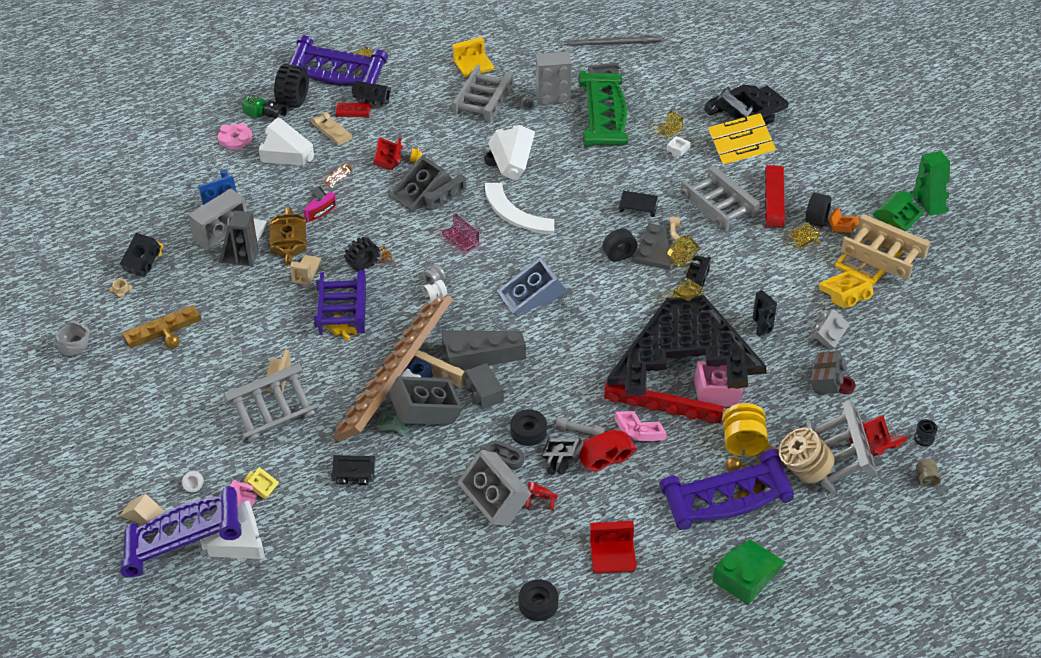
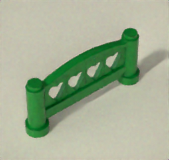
(598, 134)

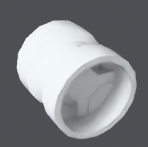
(436, 290)

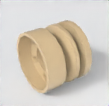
(806, 455)

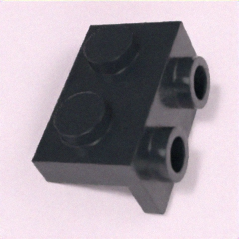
(764, 312)
(353, 468)

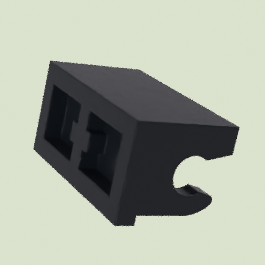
(732, 105)
(639, 202)
(699, 272)

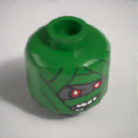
(253, 106)

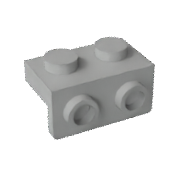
(829, 329)

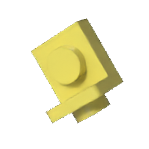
(262, 482)

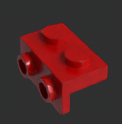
(387, 153)

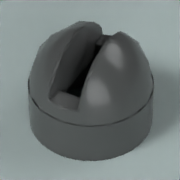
(530, 103)

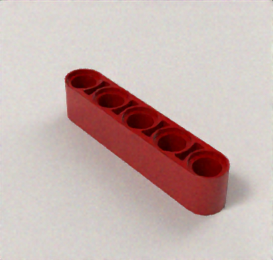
(774, 196)

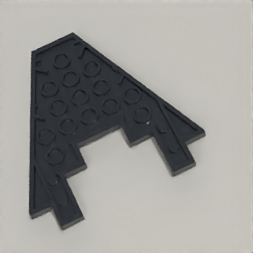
(686, 330)

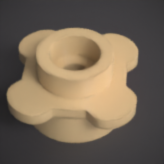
(120, 287)

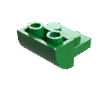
(899, 211)

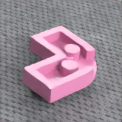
(639, 431)

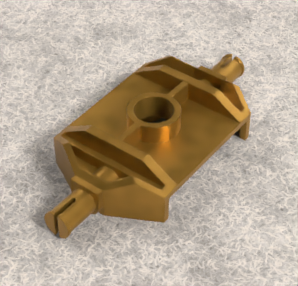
(288, 243)

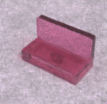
(462, 235)

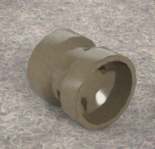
(928, 472)

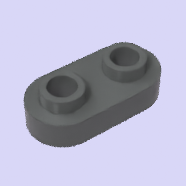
(507, 453)

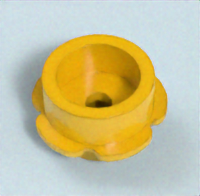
(415, 155)

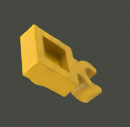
(343, 329)

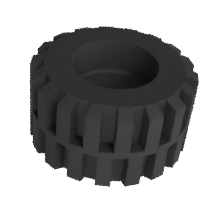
(291, 85)

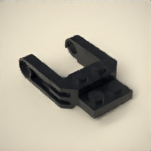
(763, 100)

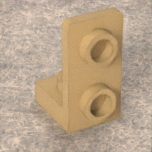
(305, 270)

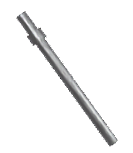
(645, 39)

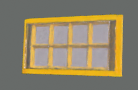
(862, 268)

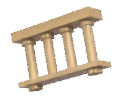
(890, 235)

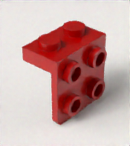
(879, 437)
(612, 547)

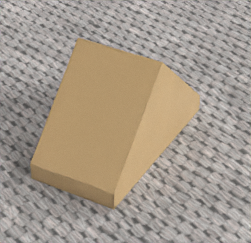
(141, 510)

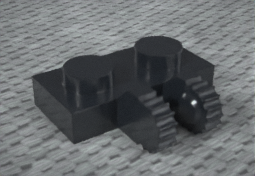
(559, 451)

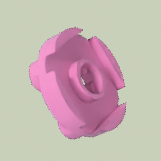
(240, 130)

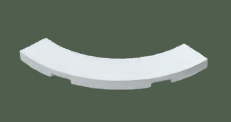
(513, 215)

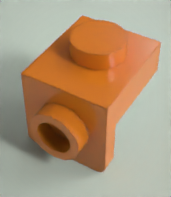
(842, 223)

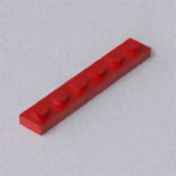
(668, 403)

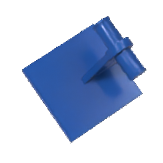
(215, 188)

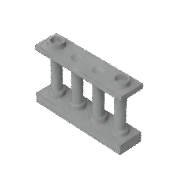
(493, 103)
(725, 187)
(272, 382)
(859, 447)

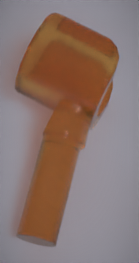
(385, 254)

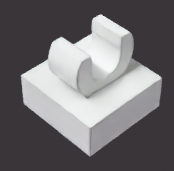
(678, 146)

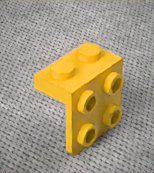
(469, 54)

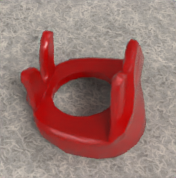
(541, 492)

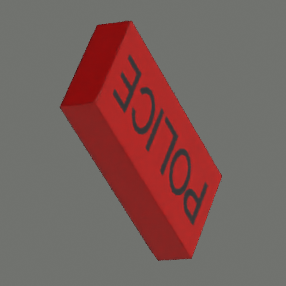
(353, 110)

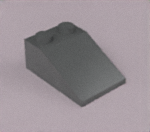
(421, 178)

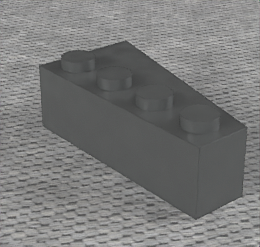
(474, 348)

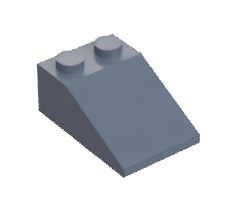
(531, 288)

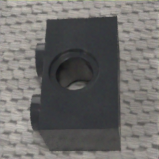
(139, 246)

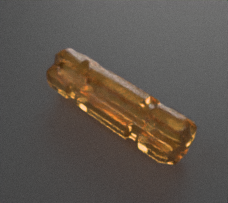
(338, 175)

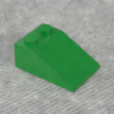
(746, 570)

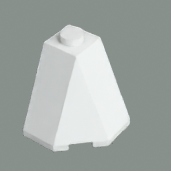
(285, 145)
(511, 150)
(246, 546)

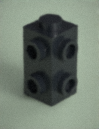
(371, 92)

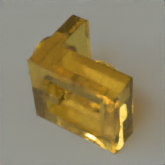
(805, 235)

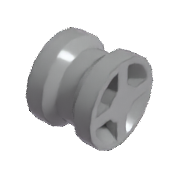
(434, 274)

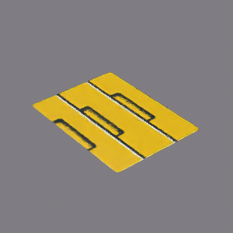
(741, 138)

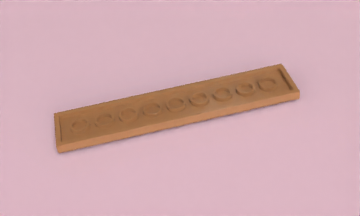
(394, 365)

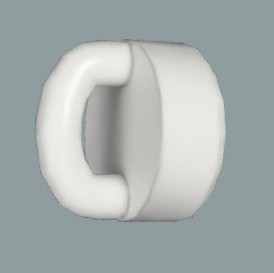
(192, 481)

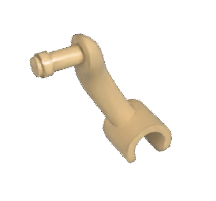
(674, 222)

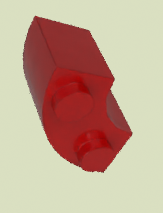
(606, 450)

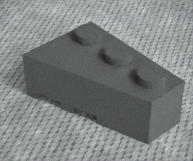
(240, 240)

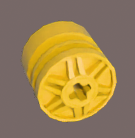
(745, 429)

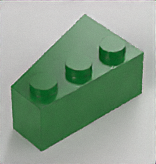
(931, 183)

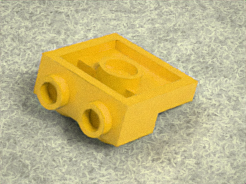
(847, 289)

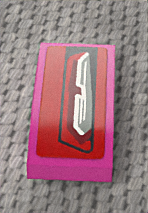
(317, 209)

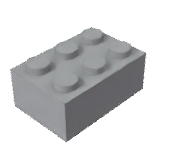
(553, 77)
(212, 219)
(494, 488)

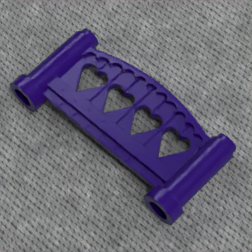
(370, 66)
(768, 472)
(223, 522)

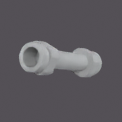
(563, 424)

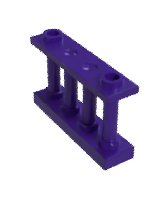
(357, 307)

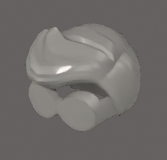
(72, 338)

